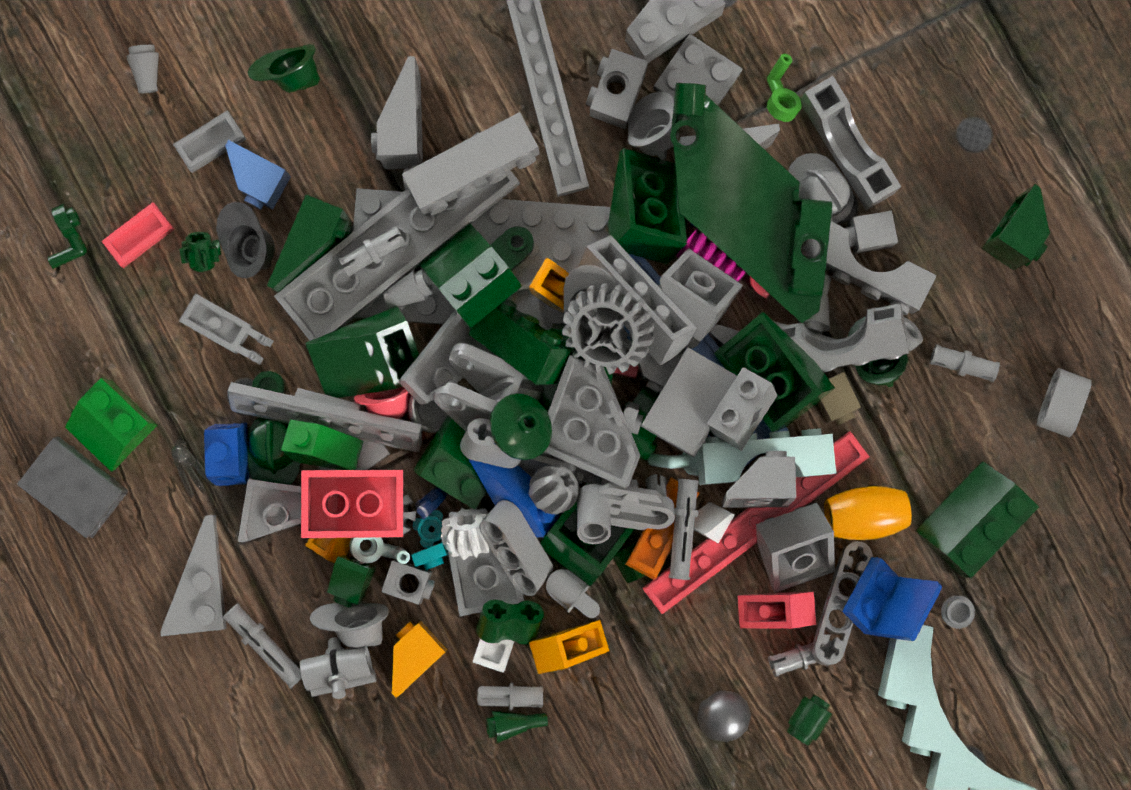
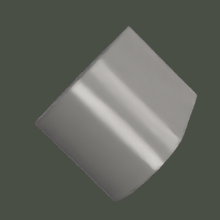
(1064, 402)
(479, 445)

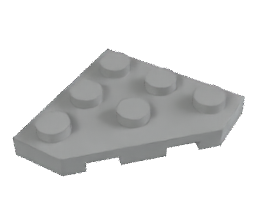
(591, 425)

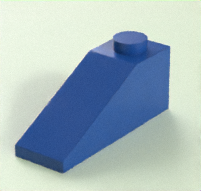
(513, 486)

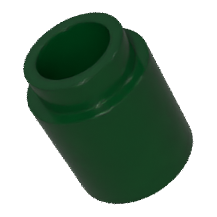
(809, 719)

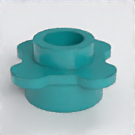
(422, 527)

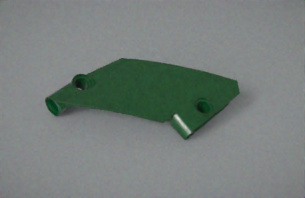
(749, 203)

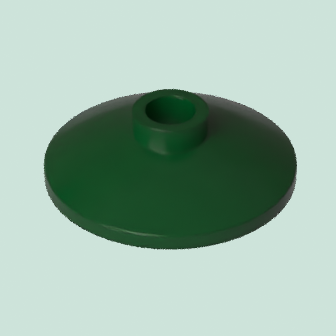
(510, 431)

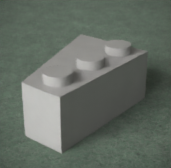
(668, 23)

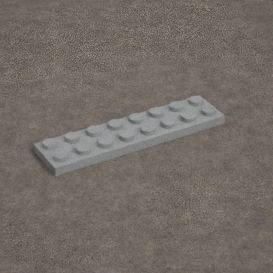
(329, 299)

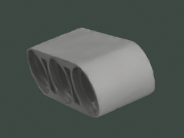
(516, 547)

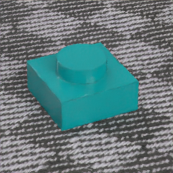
(430, 557)

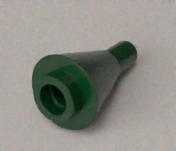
(507, 725)

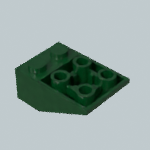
(364, 355)

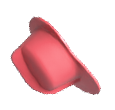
(386, 403)

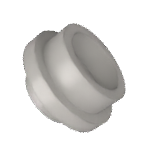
(957, 612)

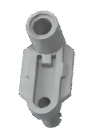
(623, 507)

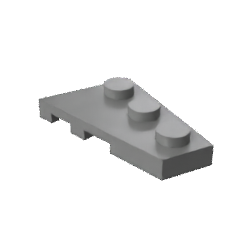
(432, 365)

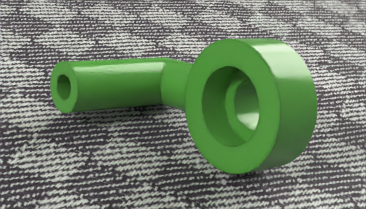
(783, 102)

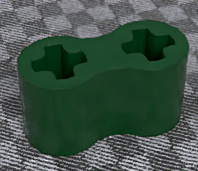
(509, 621)

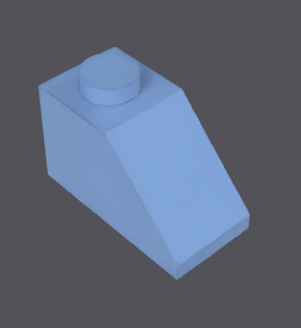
(256, 177)

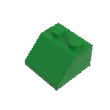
(109, 423)

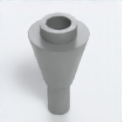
(820, 321)

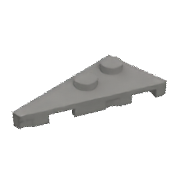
(269, 509)
(199, 596)

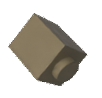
(840, 402)

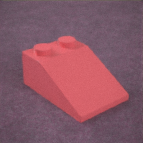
(351, 503)

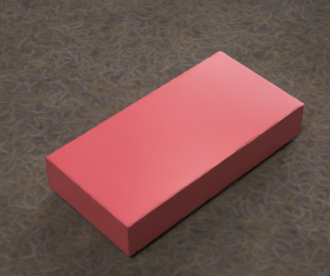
(138, 235)

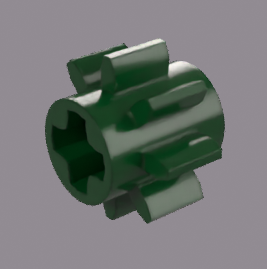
(200, 251)

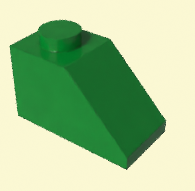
(321, 446)

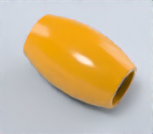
(868, 512)

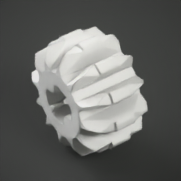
(462, 533)

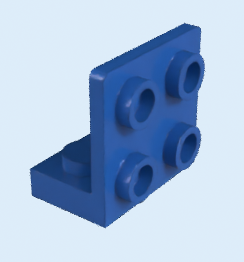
(889, 603)

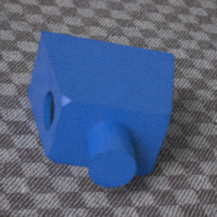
(226, 454)

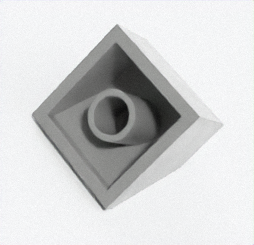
(699, 291)
(796, 547)

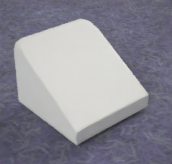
(712, 521)

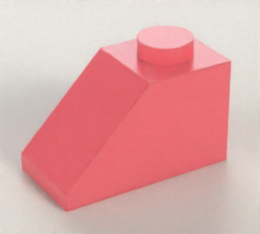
(777, 610)

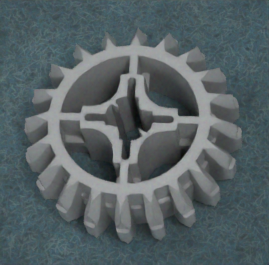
(621, 350)

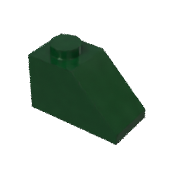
(350, 580)

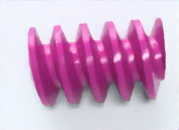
(708, 250)

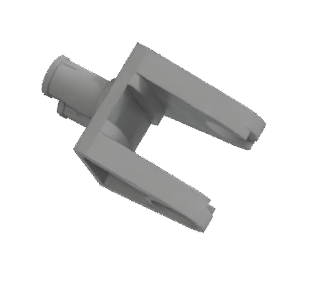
(487, 374)

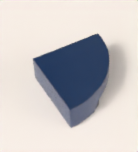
(430, 502)

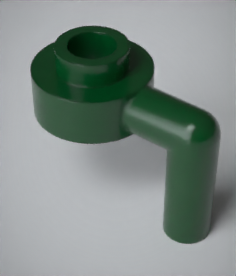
(67, 222)

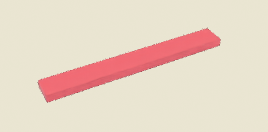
(741, 534)

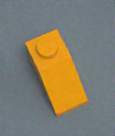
(549, 285)
(569, 647)
(413, 655)

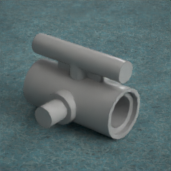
(337, 670)

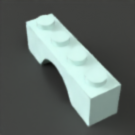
(723, 463)

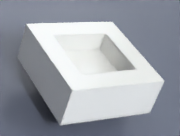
(493, 655)

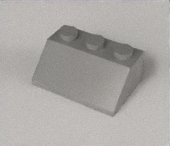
(765, 484)

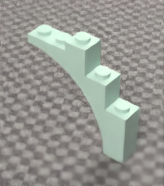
(909, 681)

